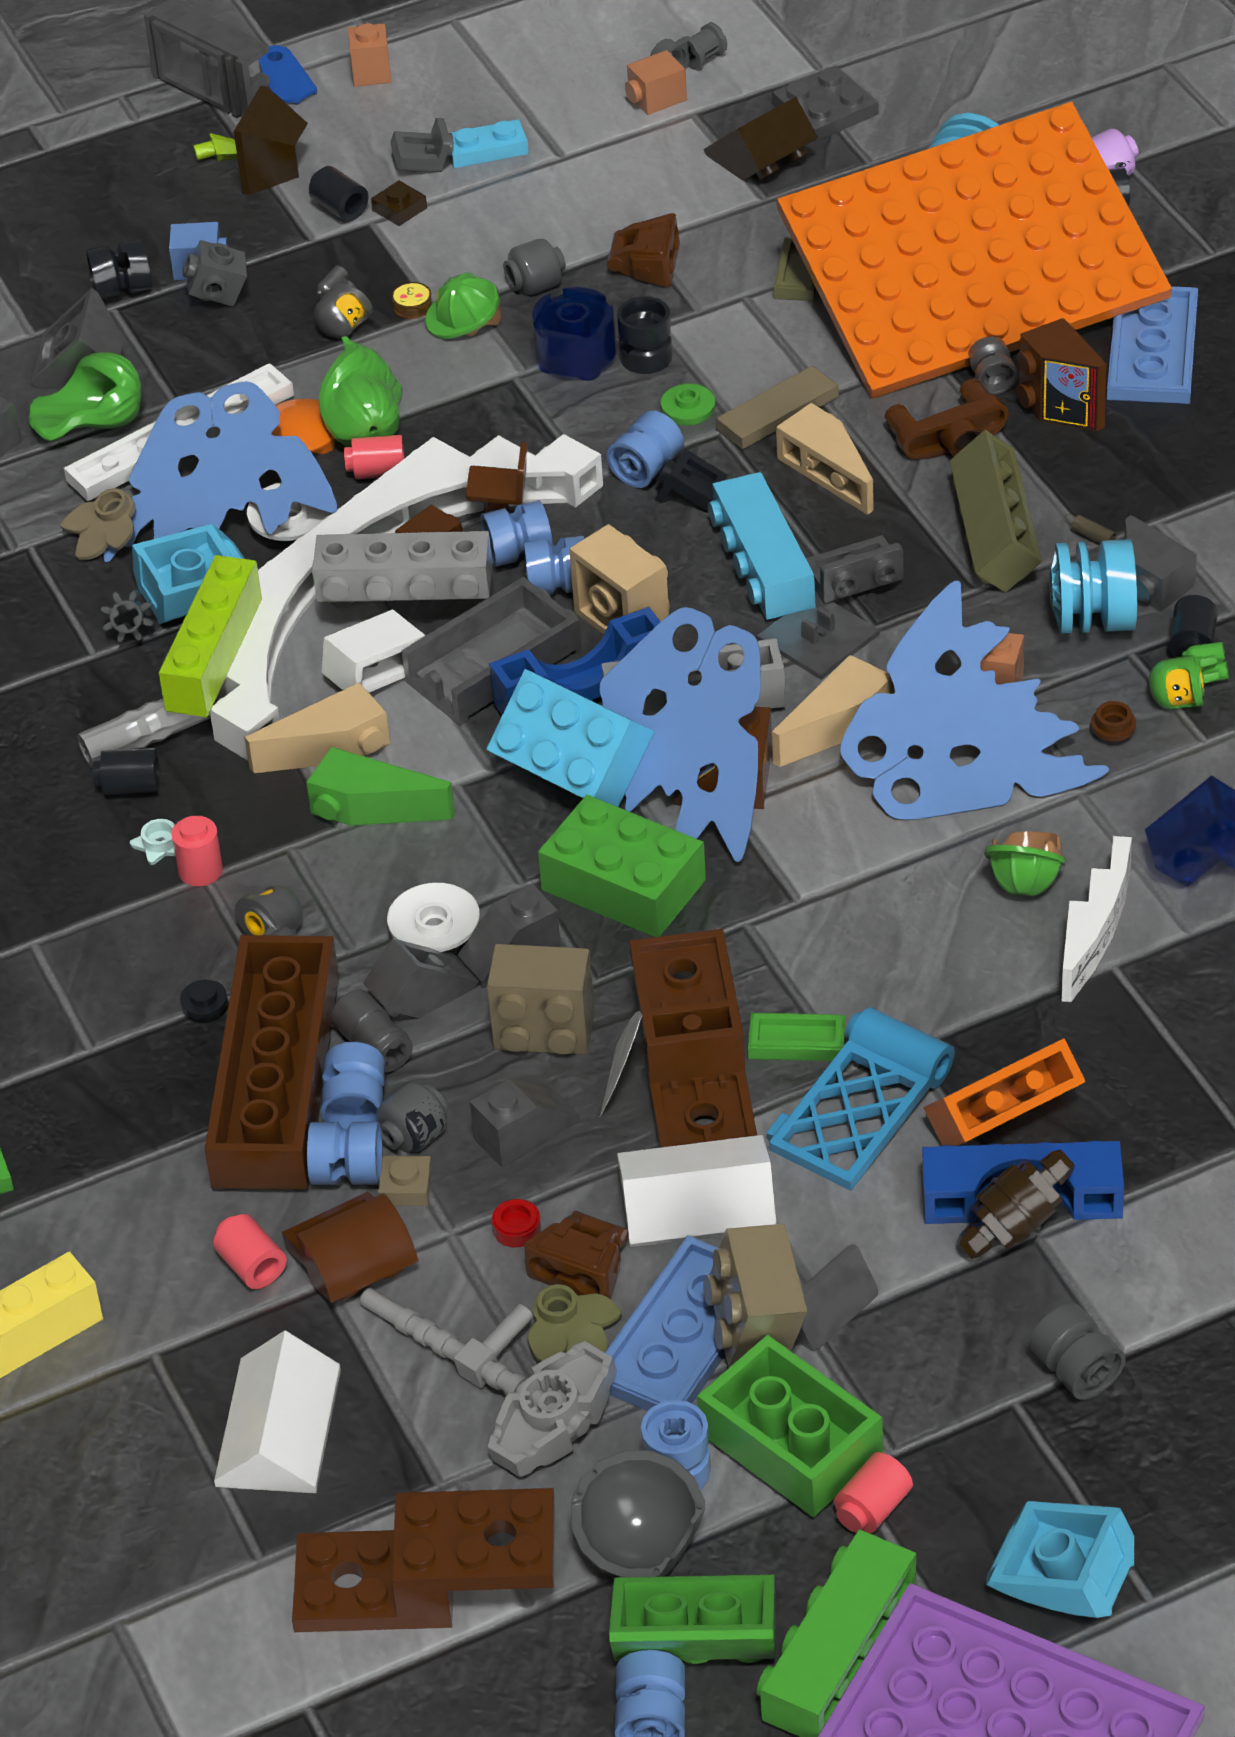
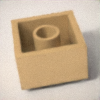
(616, 578)

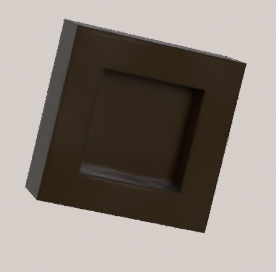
(399, 203)

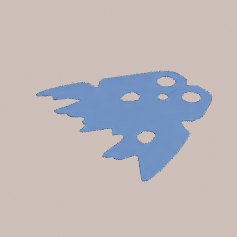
(226, 467)
(955, 712)
(695, 724)

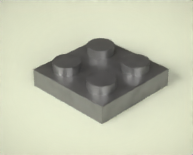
(829, 101)

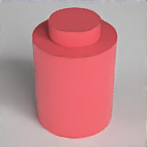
(373, 455)
(197, 850)
(249, 1251)
(872, 1493)

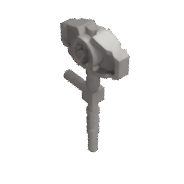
(539, 1412)

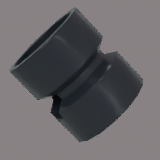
(104, 271)
(644, 335)

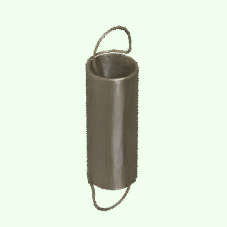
(1091, 529)

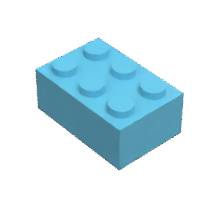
(569, 739)

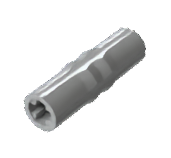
(134, 730)

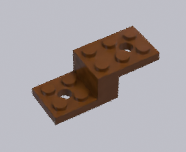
(692, 1038)
(430, 1553)

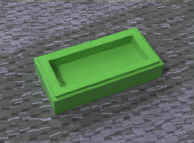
(796, 1036)

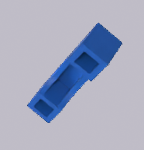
(580, 675)
(959, 1173)

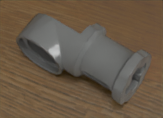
(695, 49)

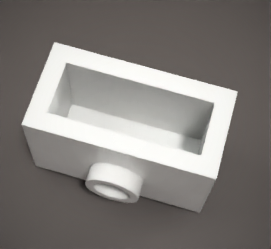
(369, 652)

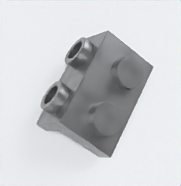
(856, 568)

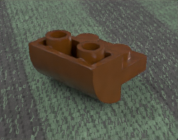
(352, 1245)

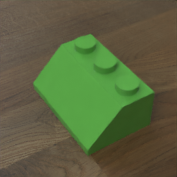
(695, 1617)

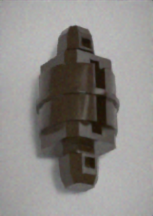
(1015, 1204)

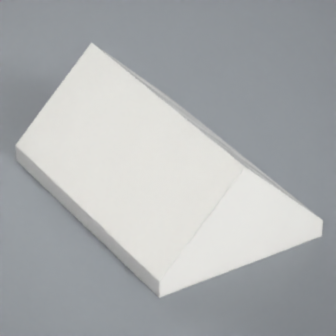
(696, 1190)
(279, 1418)

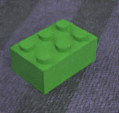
(622, 866)
(790, 1424)

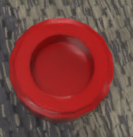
(515, 1222)

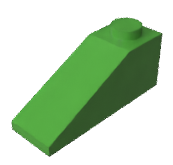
(374, 792)

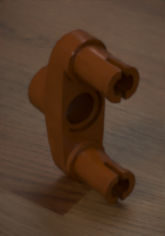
(949, 429)

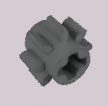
(125, 627)

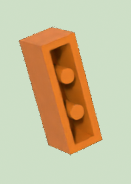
(1004, 1094)

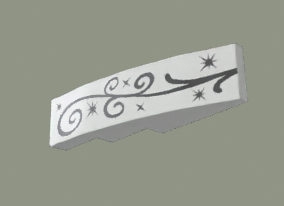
(1094, 922)

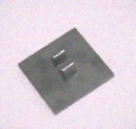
(820, 636)

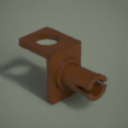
(498, 485)

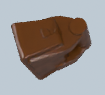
(647, 250)
(577, 1254)

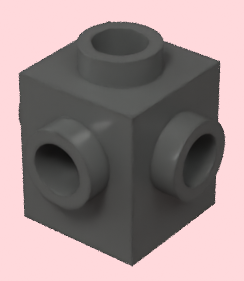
(215, 272)

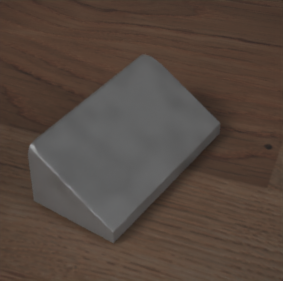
(836, 1297)

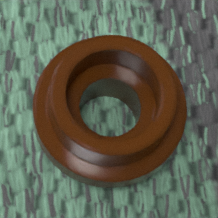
(1113, 721)

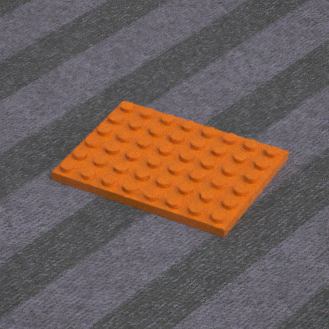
(971, 247)

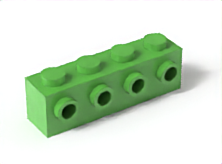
(835, 1634)

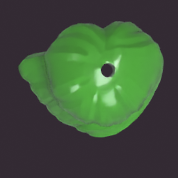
(98, 395)
(359, 395)

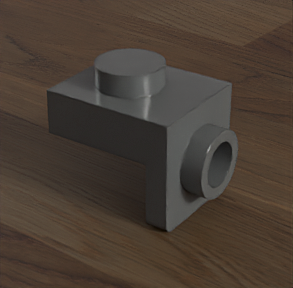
(423, 150)

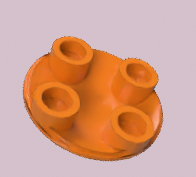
(304, 420)

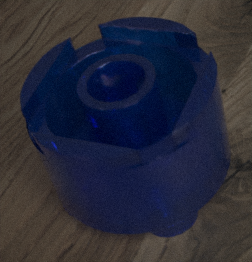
(574, 333)

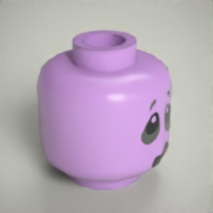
(1117, 149)

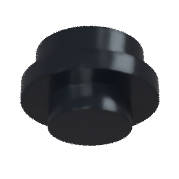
(204, 1000)

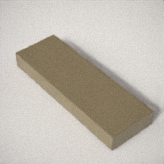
(769, 409)

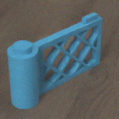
(884, 1047)

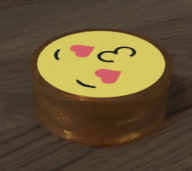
(411, 300)

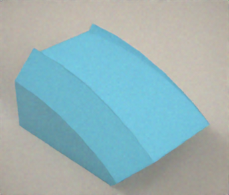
(174, 566)
(1065, 1557)

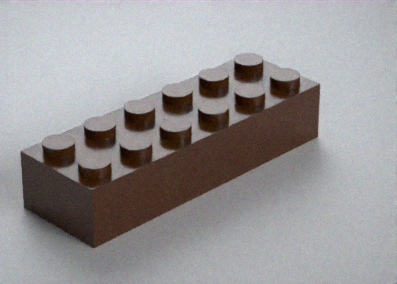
(271, 1062)

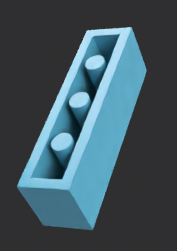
(762, 546)

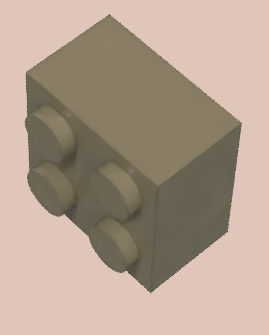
(541, 999)
(754, 1290)

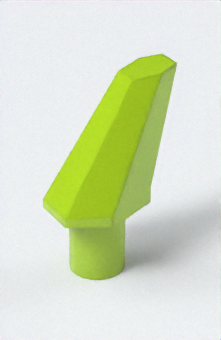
(218, 146)

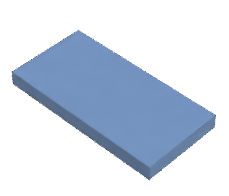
(1154, 350)
(669, 1339)

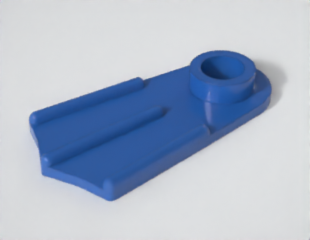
(286, 75)

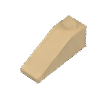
(823, 451)
(828, 711)
(301, 740)

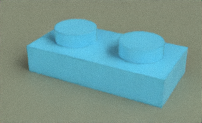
(488, 143)

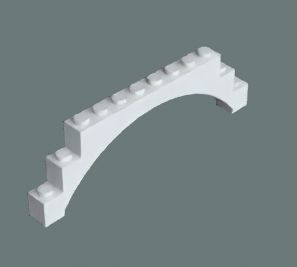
(428, 476)

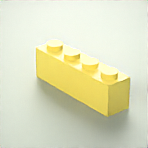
(45, 1311)

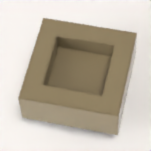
(406, 1180)

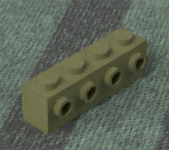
(995, 512)

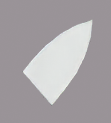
(620, 1055)

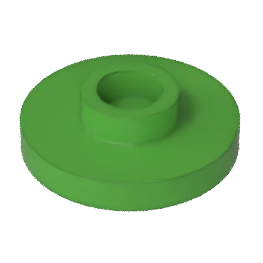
(688, 404)

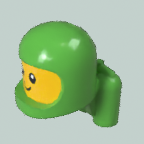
(1181, 679)

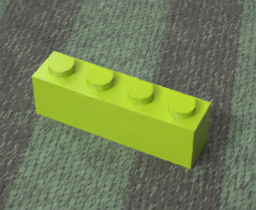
(210, 636)

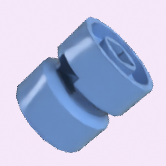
(645, 449)
(511, 530)
(550, 565)
(352, 1083)
(344, 1153)
(680, 1433)
(650, 1695)

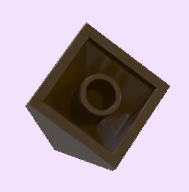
(267, 142)

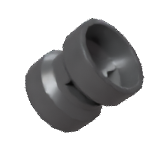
(992, 364)

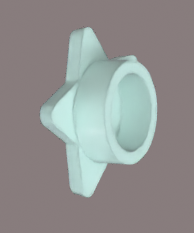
(149, 840)

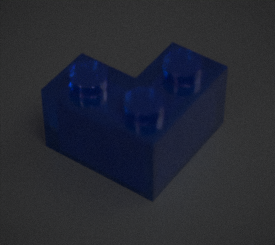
(1195, 833)

